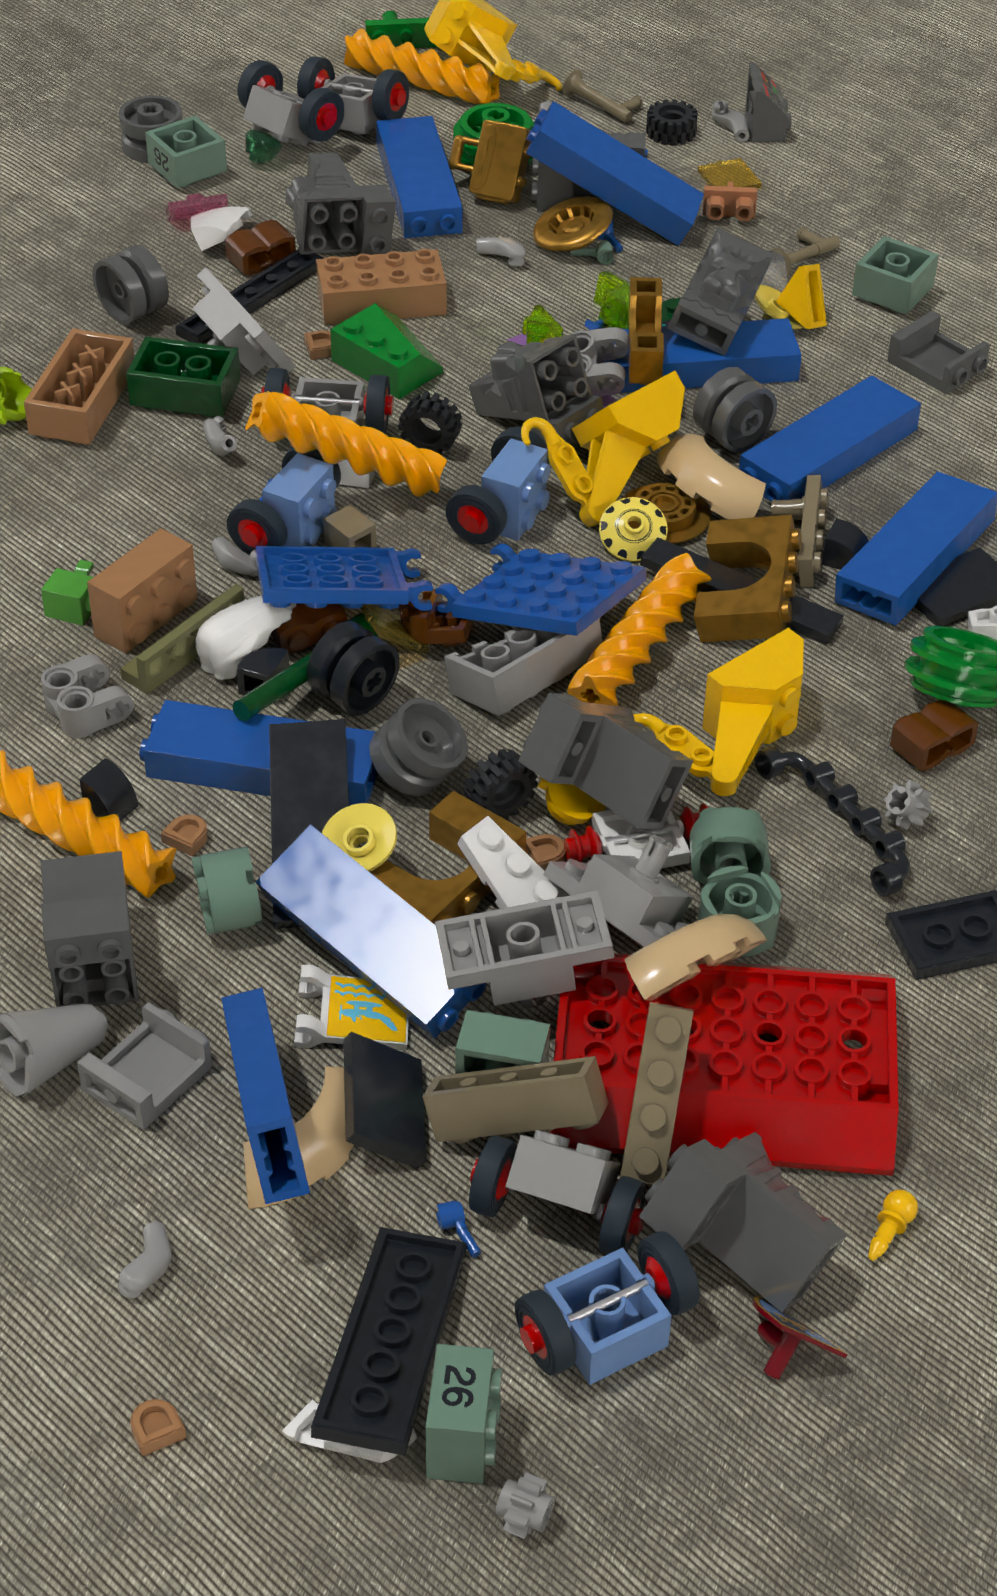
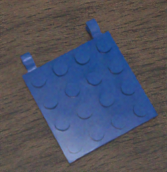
(339, 577)
(544, 591)

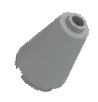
(44, 1042)

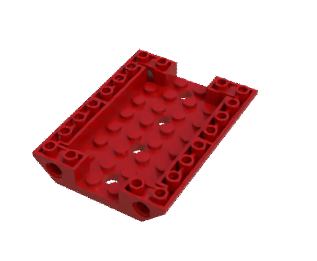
(802, 1094)

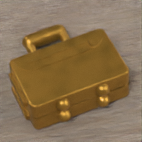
(499, 161)

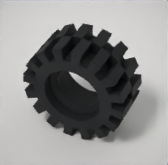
(671, 122)
(438, 412)
(501, 783)

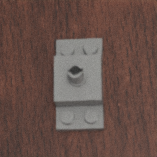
(237, 328)
(629, 889)
(525, 947)

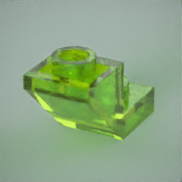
(613, 297)
(540, 326)

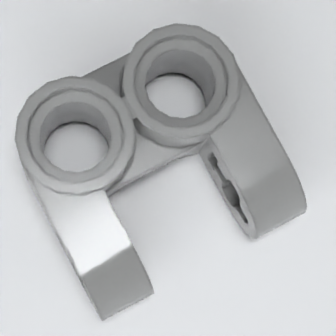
(597, 347)
(70, 696)

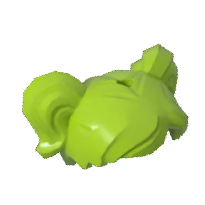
(12, 395)

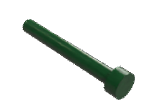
(280, 684)

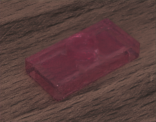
(193, 205)

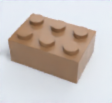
(142, 590)

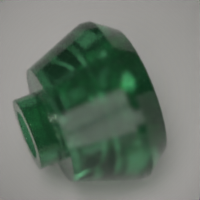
(261, 146)

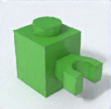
(67, 595)

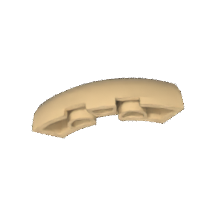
(707, 475)
(679, 953)
(319, 1136)

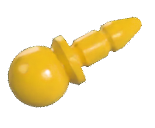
(898, 1210)

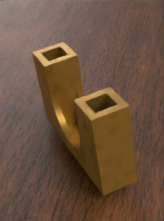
(764, 606)
(454, 895)

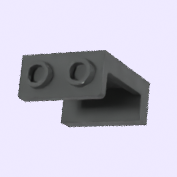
(935, 357)

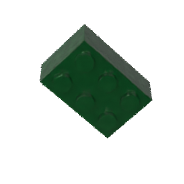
(183, 376)

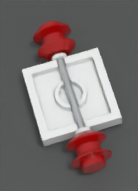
(620, 837)

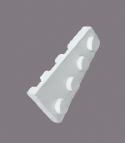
(506, 867)

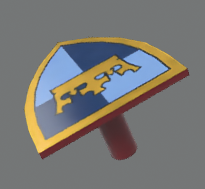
(787, 1341)

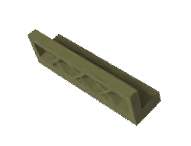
(175, 648)

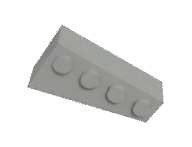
(518, 666)

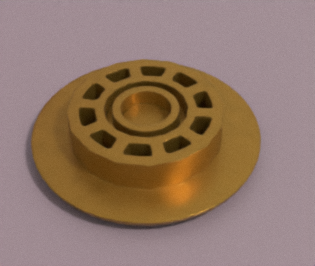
(572, 224)
(684, 515)

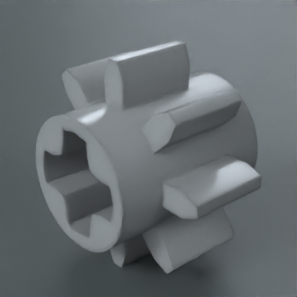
(908, 804)
(525, 1505)

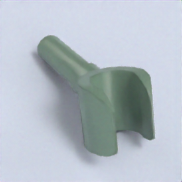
(603, 258)

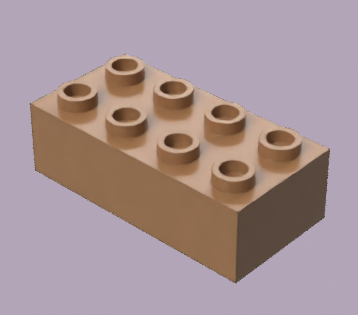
(398, 281)
(79, 386)

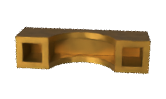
(645, 334)

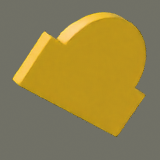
(569, 803)

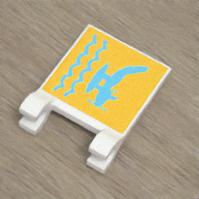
(347, 1007)

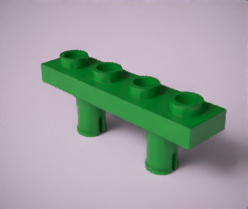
(399, 30)

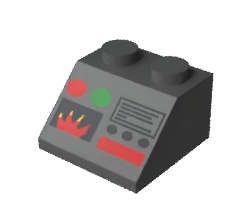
(765, 108)

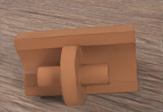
(729, 202)

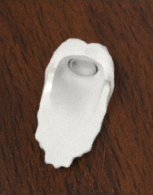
(237, 633)

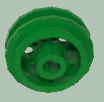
(472, 121)
(955, 666)

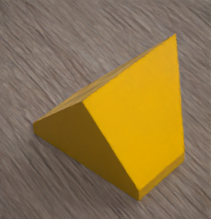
(804, 297)

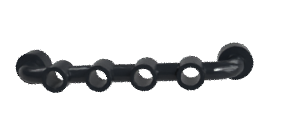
(884, 878)

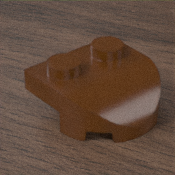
(432, 625)

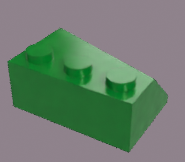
(383, 345)

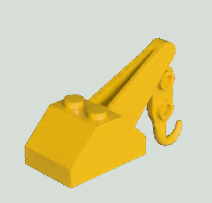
(480, 35)
(616, 443)
(745, 706)

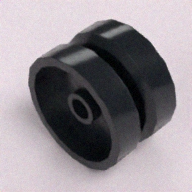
(353, 668)

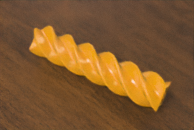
(422, 69)
(342, 439)
(639, 628)
(77, 828)

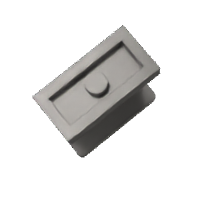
(147, 1067)

